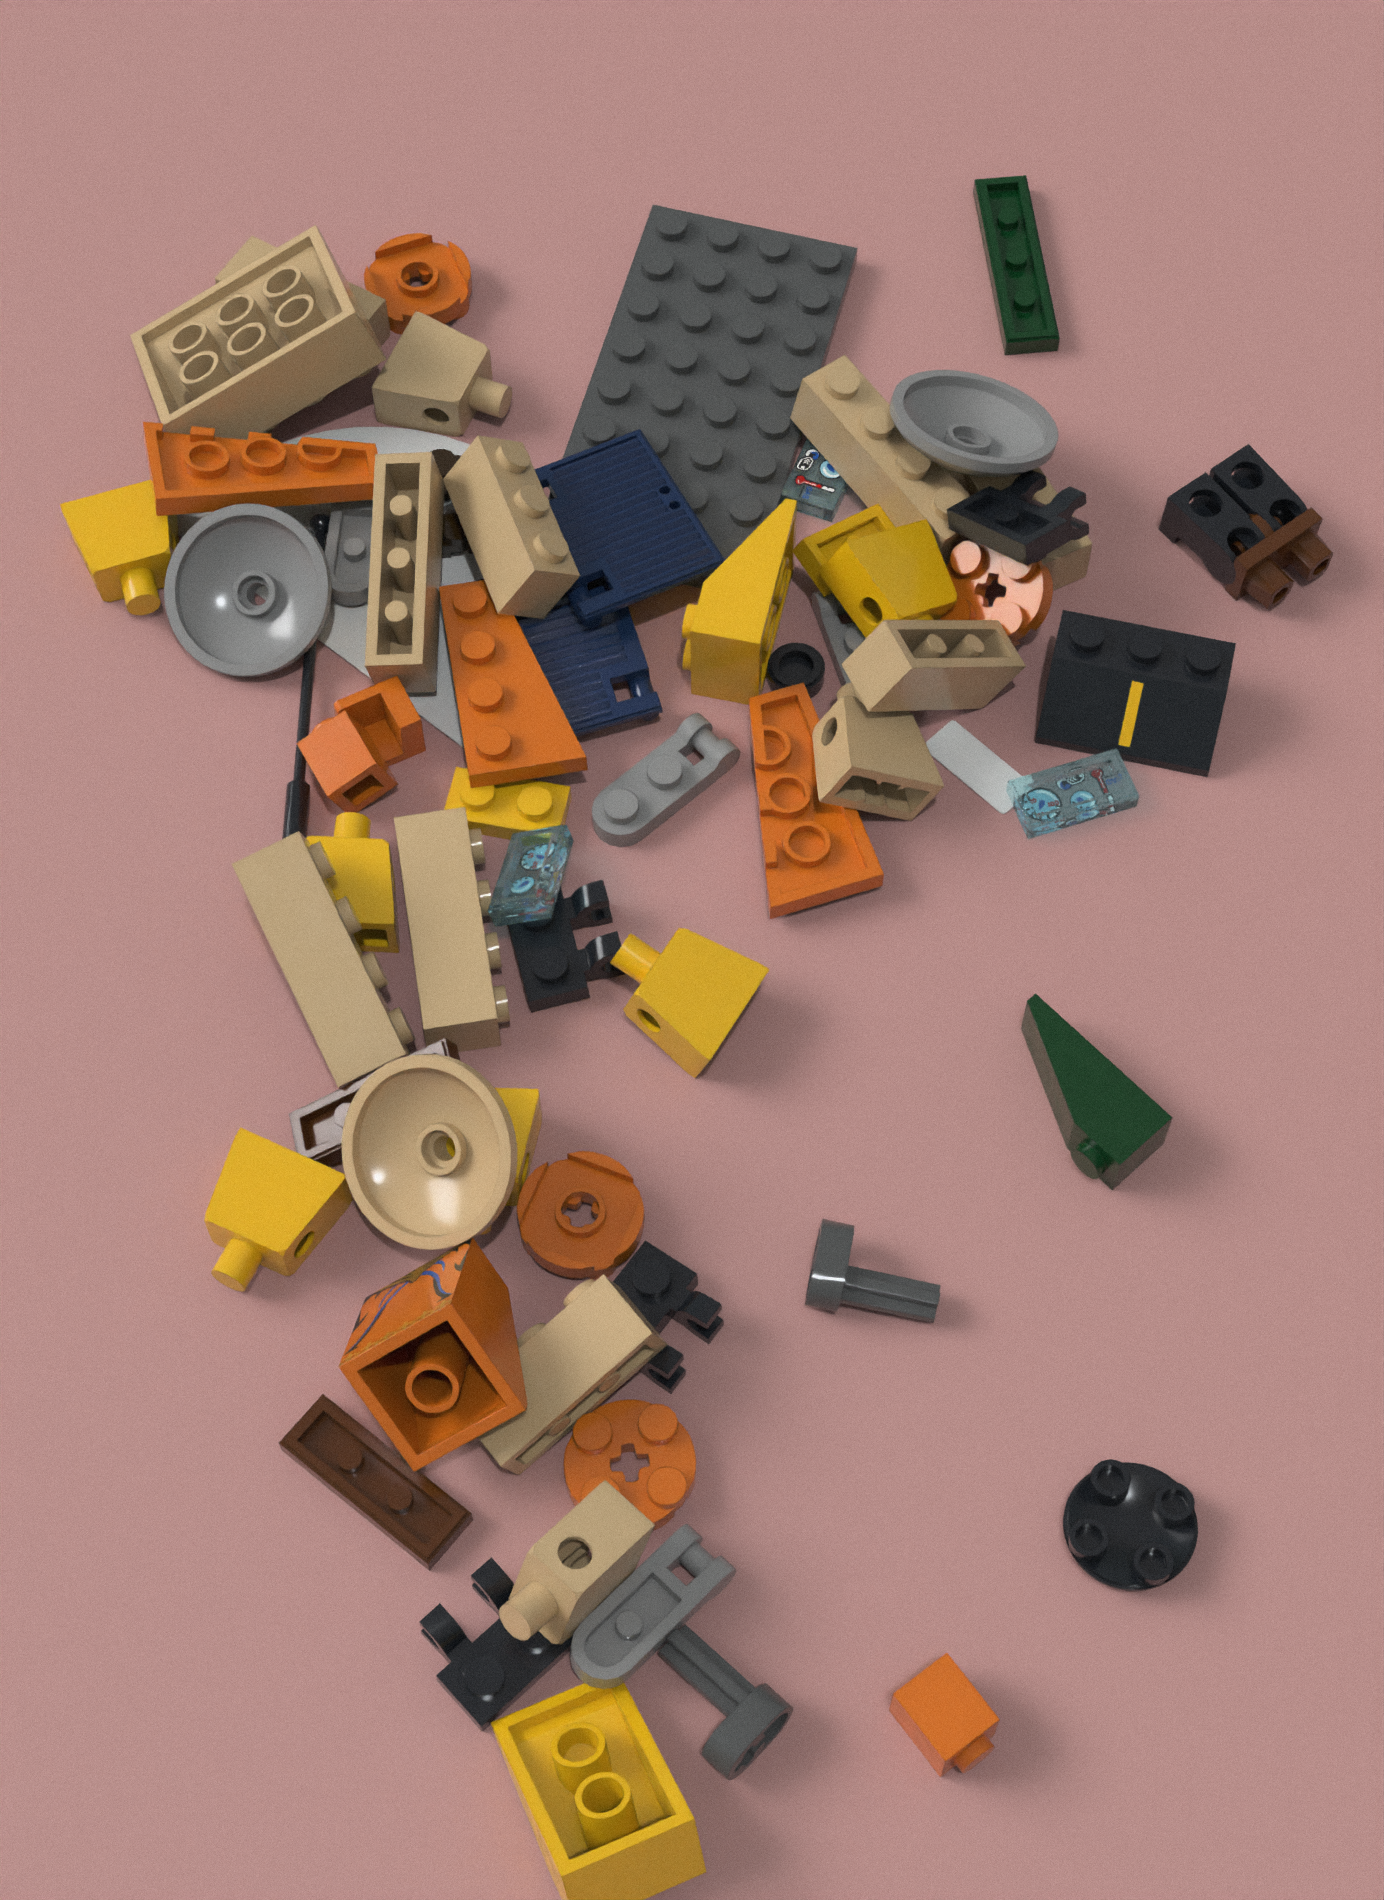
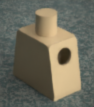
(437, 380)
(873, 760)
(559, 1578)

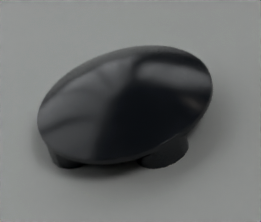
(1130, 1525)

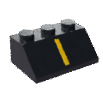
(1135, 691)

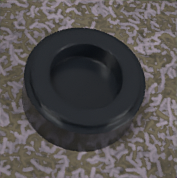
(794, 665)

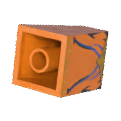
(438, 1355)

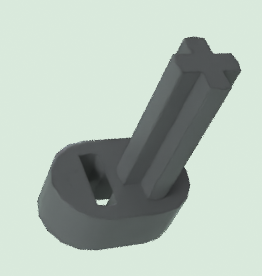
(836, 1282)
(751, 1713)

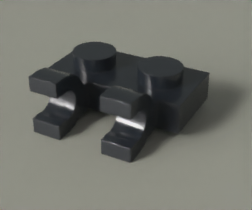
(1017, 523)
(548, 954)
(665, 1291)
(496, 1667)

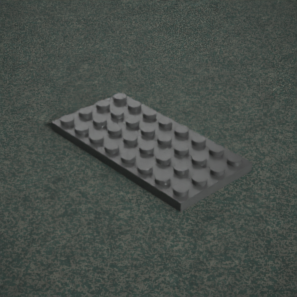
(713, 357)

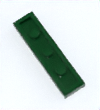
(1016, 265)

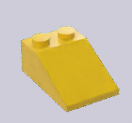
(741, 611)
(599, 1796)

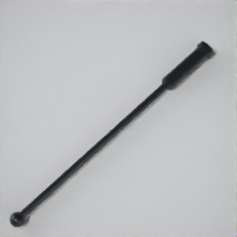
(298, 789)

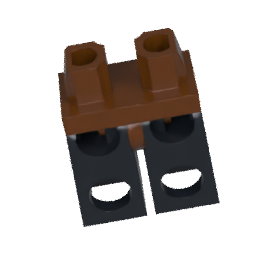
(1247, 528)

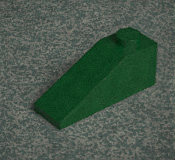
(1098, 1109)

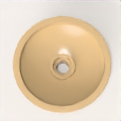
(400, 1157)

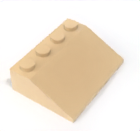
(258, 344)

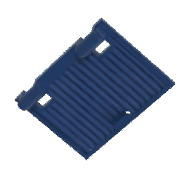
(625, 525)
(587, 661)

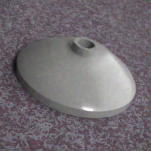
(973, 423)
(215, 583)

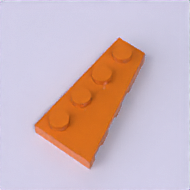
(214, 472)
(503, 698)
(809, 846)

